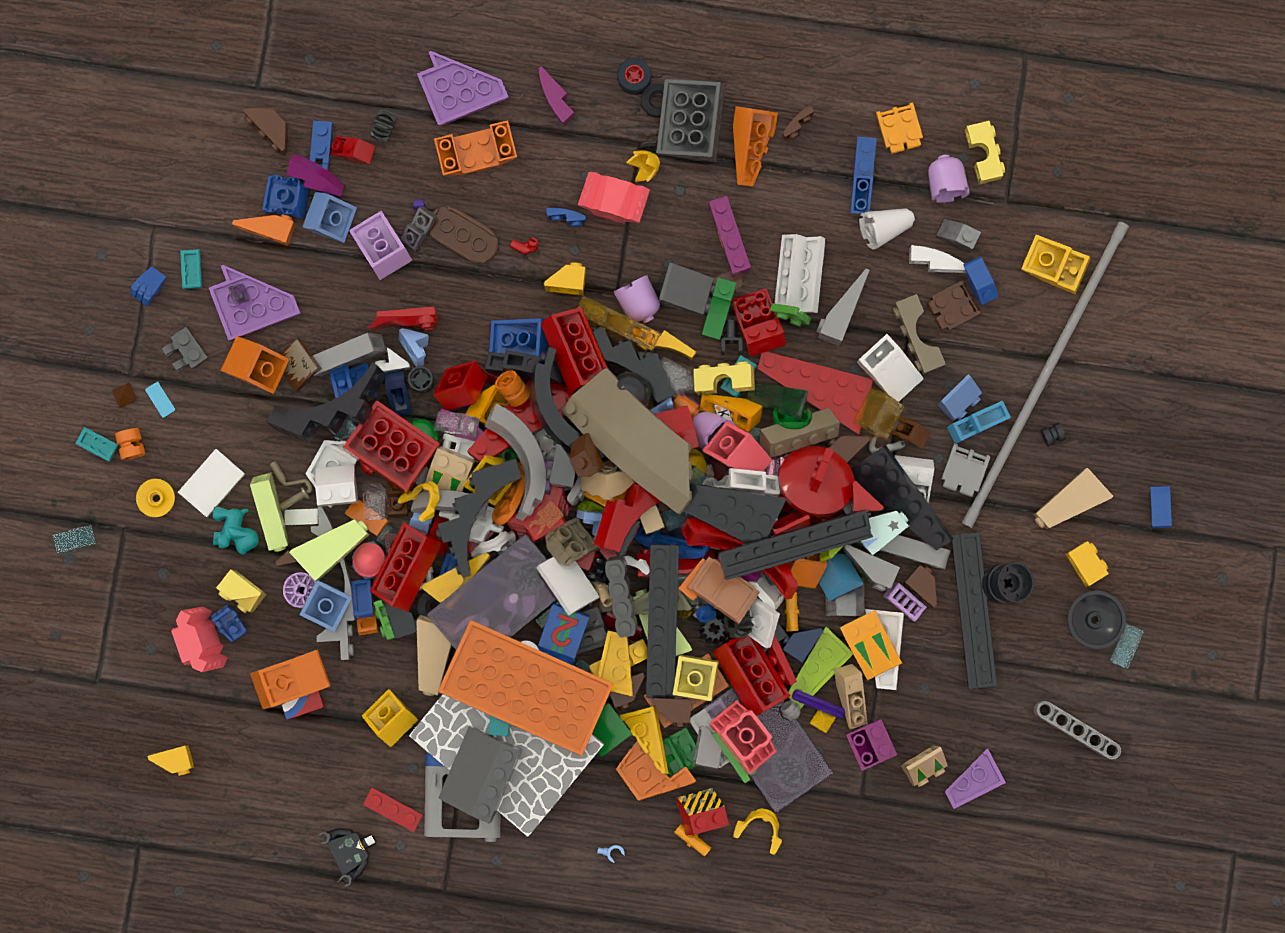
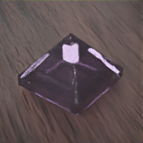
(239, 294)

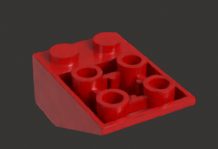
(758, 324)

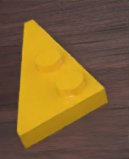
(449, 582)
(646, 728)

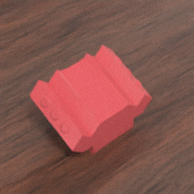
(613, 198)
(198, 640)
(744, 736)

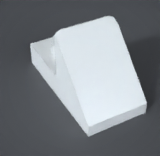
(395, 363)

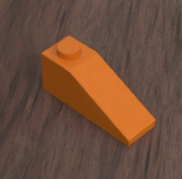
(270, 227)

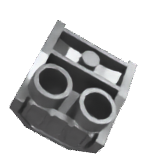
(847, 604)

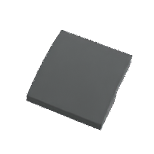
(595, 631)

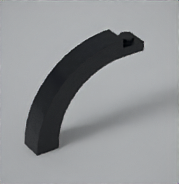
(544, 405)

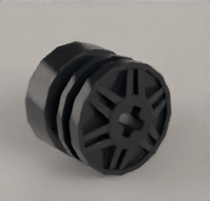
(1008, 583)

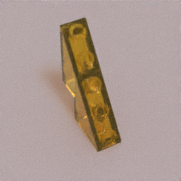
(619, 323)

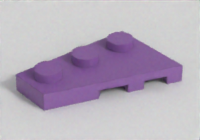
(975, 781)

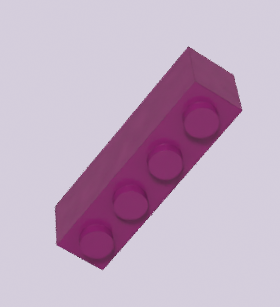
(729, 236)

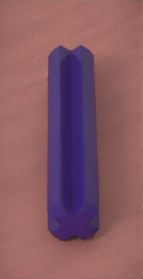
(818, 704)

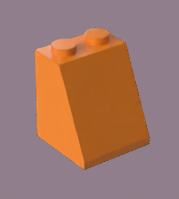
(255, 364)

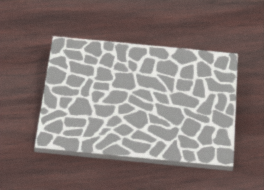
(539, 776)

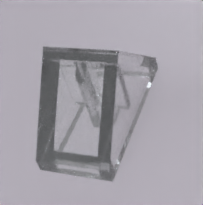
(374, 501)

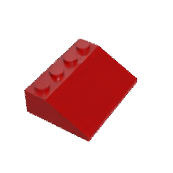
(391, 447)

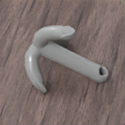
(892, 447)

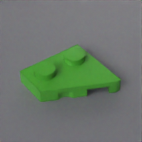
(791, 313)
(381, 614)

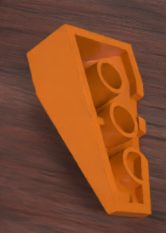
(751, 135)

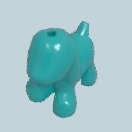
(244, 538)

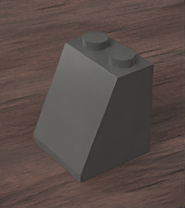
(686, 290)

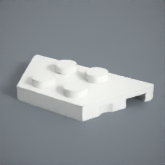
(329, 455)

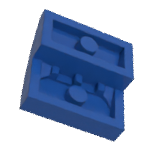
(345, 378)

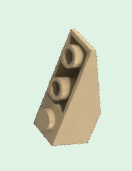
(851, 693)

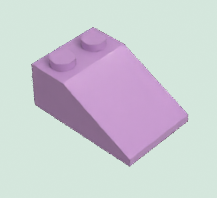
(380, 245)

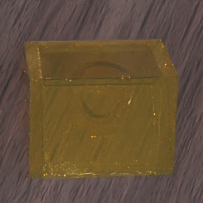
(879, 413)

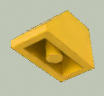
(174, 760)

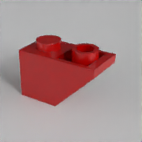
(352, 149)

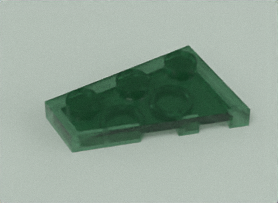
(782, 398)

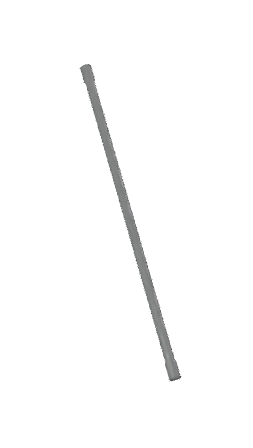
(974, 510)

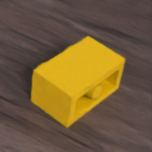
(1087, 563)

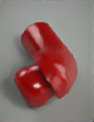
(525, 248)

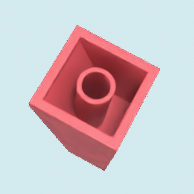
(737, 449)

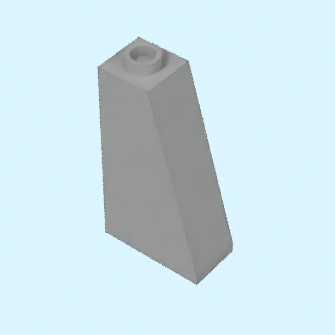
(350, 352)

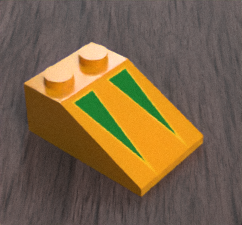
(871, 645)

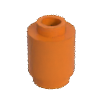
(681, 401)

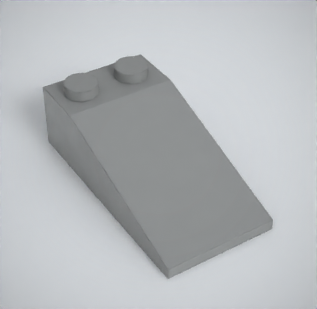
(837, 320)

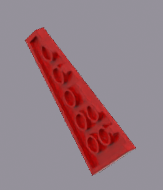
(825, 386)
(493, 444)

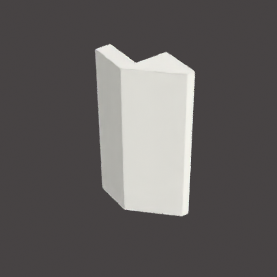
(800, 272)

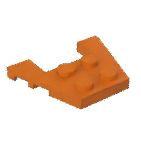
(644, 777)

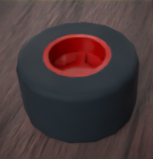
(629, 71)

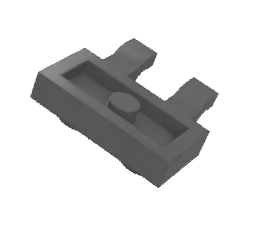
(188, 347)

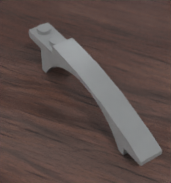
(343, 629)

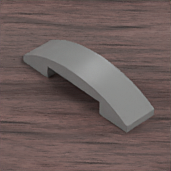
(445, 504)

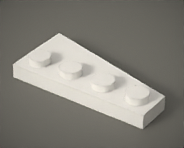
(893, 624)

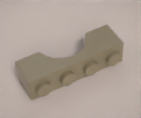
(927, 357)
(780, 440)

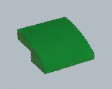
(610, 729)
(679, 751)

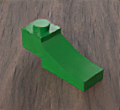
(718, 309)

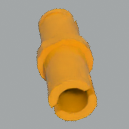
(792, 614)
(693, 841)

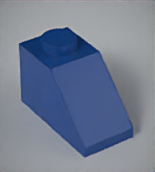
(980, 281)

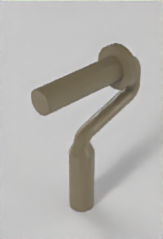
(282, 479)

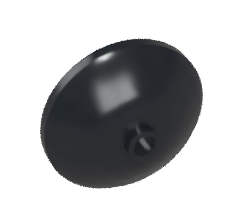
(1109, 615)

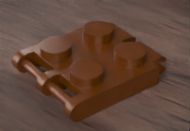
(953, 306)

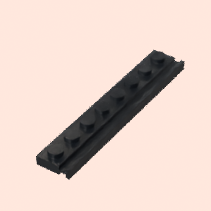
(795, 544)
(973, 611)
(662, 620)

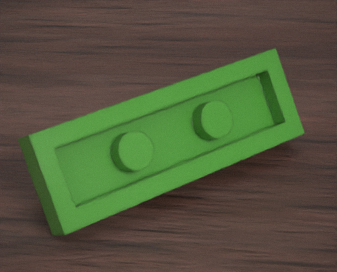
(737, 766)

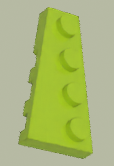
(820, 665)

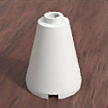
(884, 225)

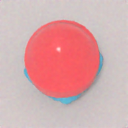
(368, 560)

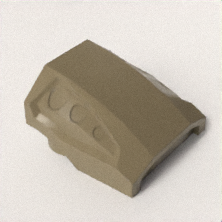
(570, 542)

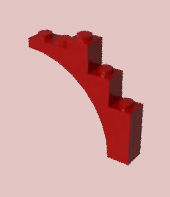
(621, 515)
(703, 534)

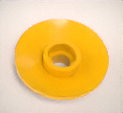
(146, 494)

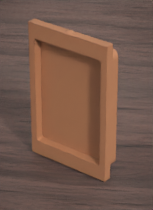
(729, 596)

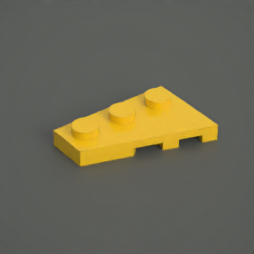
(616, 664)

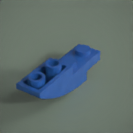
(863, 175)

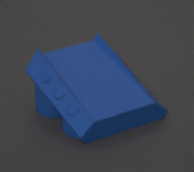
(286, 196)

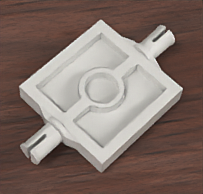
(481, 526)

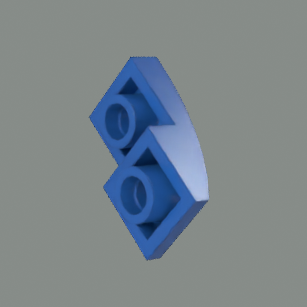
(573, 218)
(1161, 507)

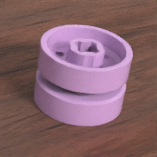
(292, 588)

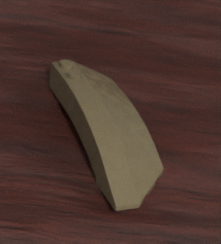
(633, 439)

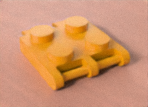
(900, 128)

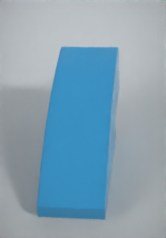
(978, 422)

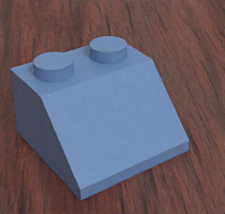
(329, 217)
(959, 398)

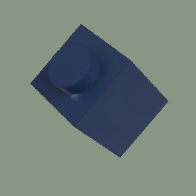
(398, 392)
(801, 643)

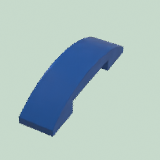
(685, 551)

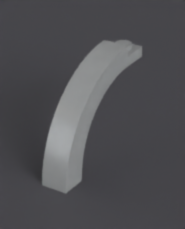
(529, 453)

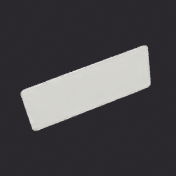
(301, 516)

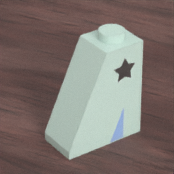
(884, 529)

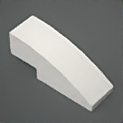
(936, 260)
(754, 482)

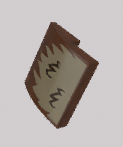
(300, 366)

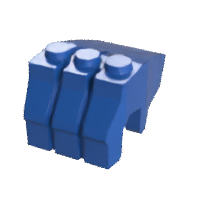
(148, 285)
(229, 623)

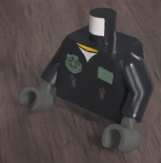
(348, 851)

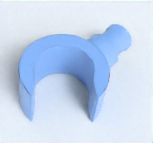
(606, 851)

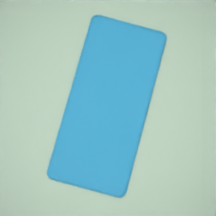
(160, 399)

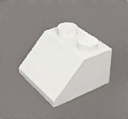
(336, 485)

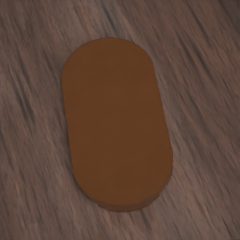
(464, 235)

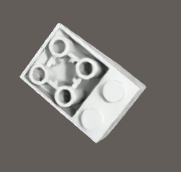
(890, 368)
(920, 473)

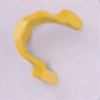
(433, 500)
(766, 815)

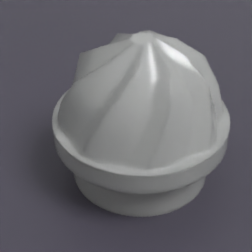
(790, 710)

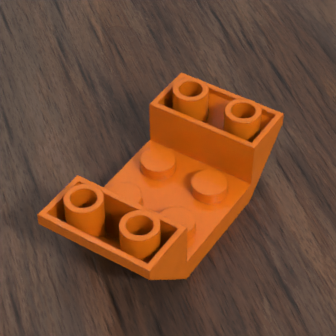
(476, 150)
(290, 679)

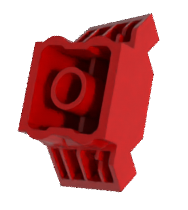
(520, 528)

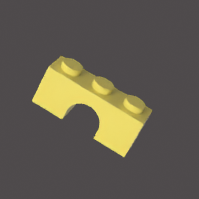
(983, 136)
(707, 377)

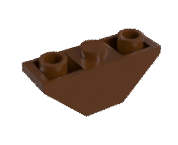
(269, 126)

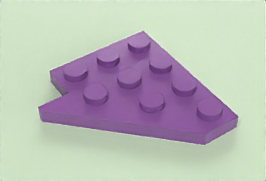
(458, 89)
(265, 309)

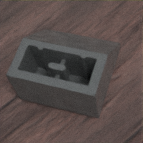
(562, 470)

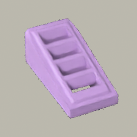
(908, 596)

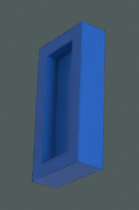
(362, 598)

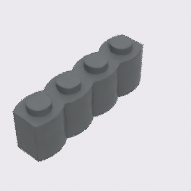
(622, 602)

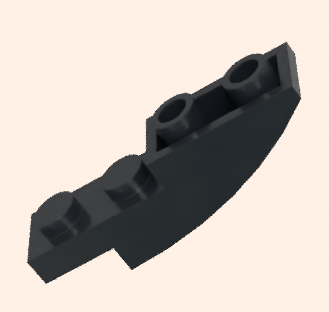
(520, 363)

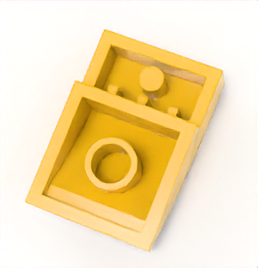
(1056, 264)

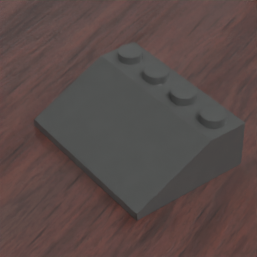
(691, 119)
(480, 774)

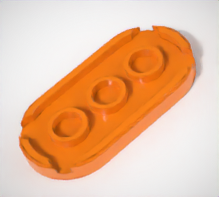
(509, 501)

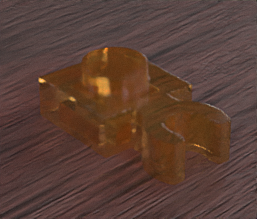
(548, 516)

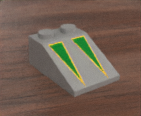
(874, 569)

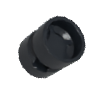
(421, 380)

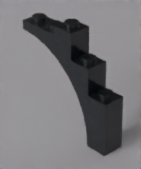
(627, 356)
(330, 416)
(468, 506)

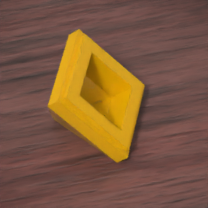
(822, 721)

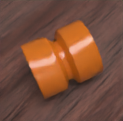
(512, 388)
(130, 444)

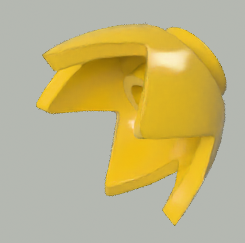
(646, 162)

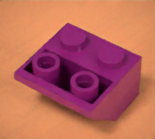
(871, 744)

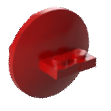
(816, 481)

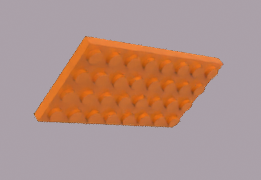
(525, 688)

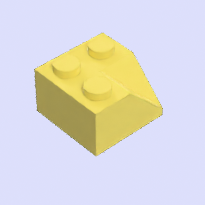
(238, 588)
(695, 677)

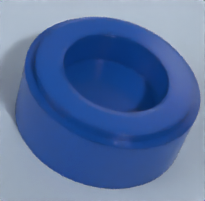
(706, 613)

